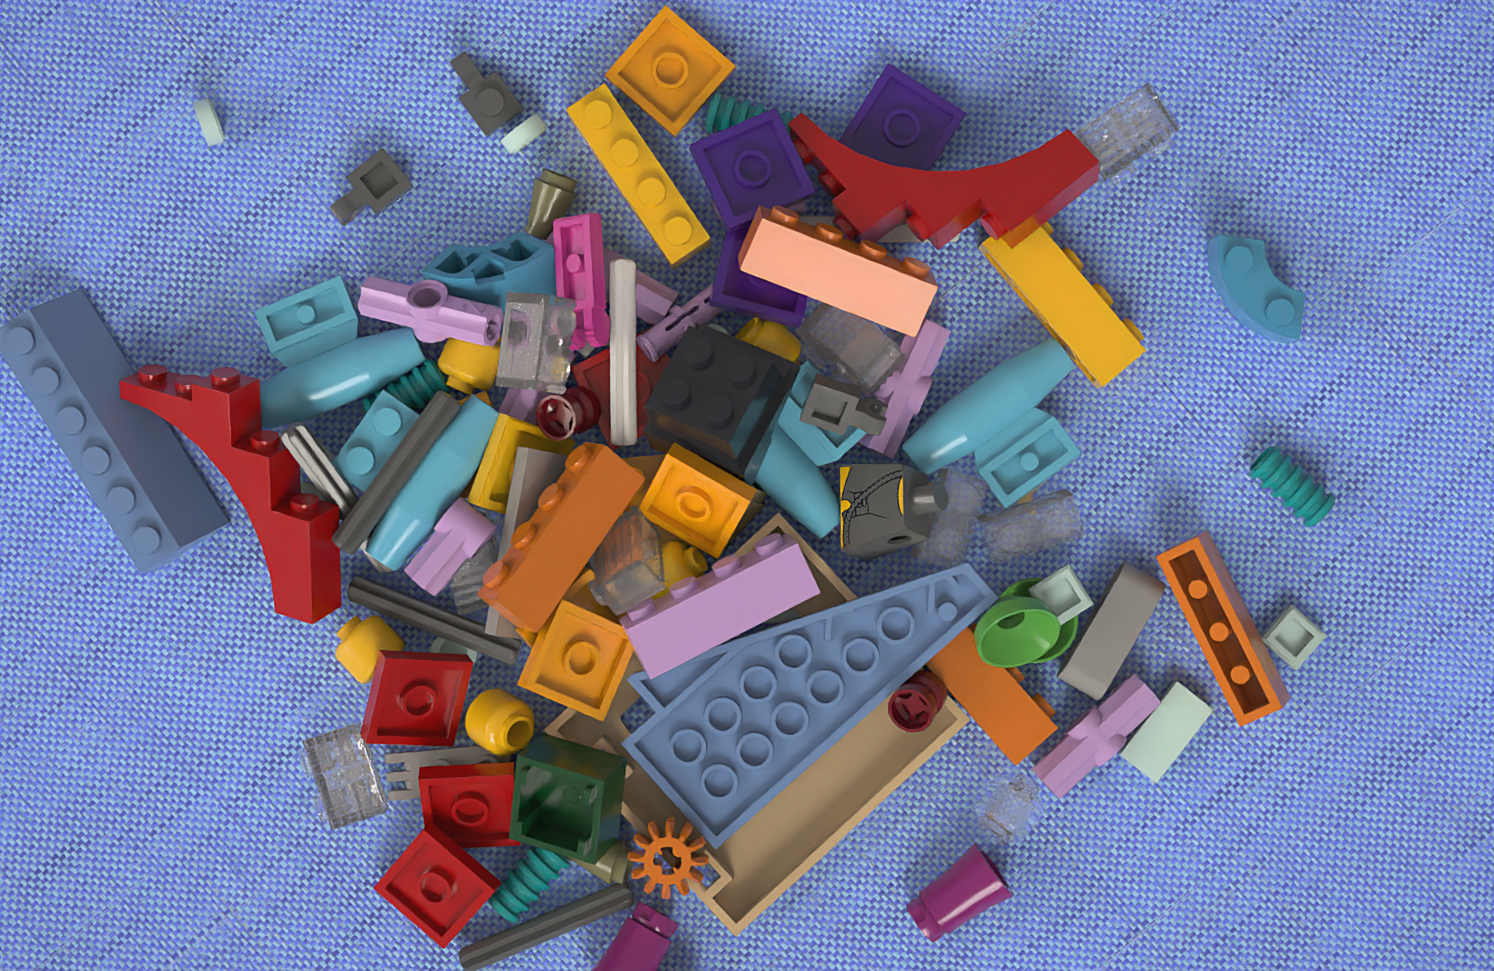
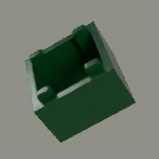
(567, 798)

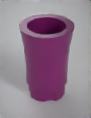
(959, 894)
(639, 942)

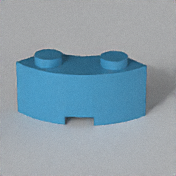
(492, 270)
(1251, 289)

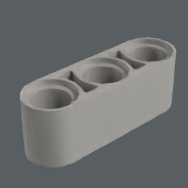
(1111, 630)

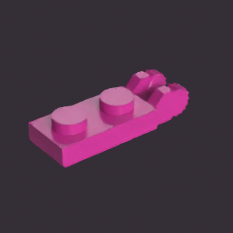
(581, 276)

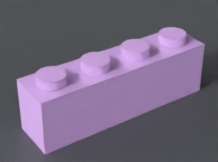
(719, 604)

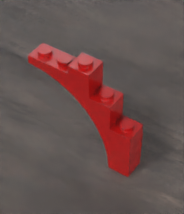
(939, 205)
(292, 526)

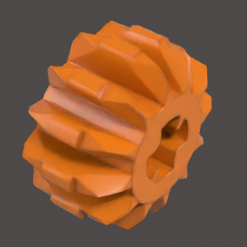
(655, 866)

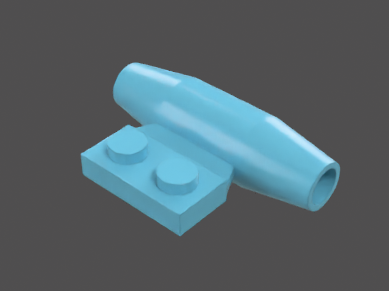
(324, 357)
(999, 422)
(792, 461)
(434, 482)

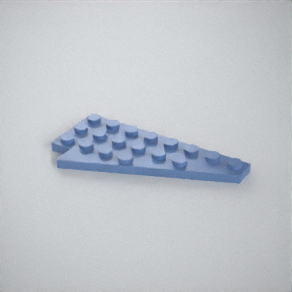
(772, 702)

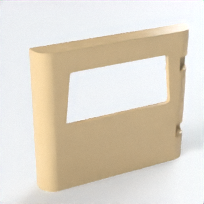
(805, 816)

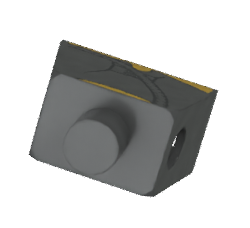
(885, 508)

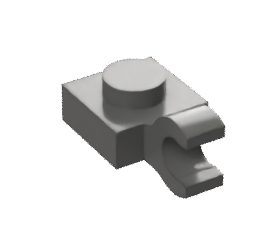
(488, 99)
(375, 184)
(837, 404)

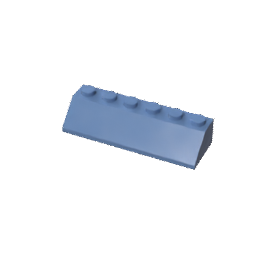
(115, 446)

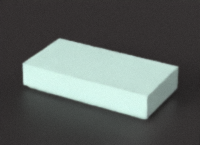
(1165, 731)

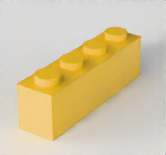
(638, 176)
(1067, 303)

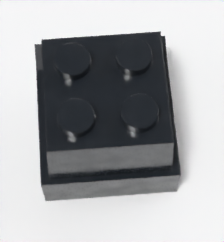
(720, 401)

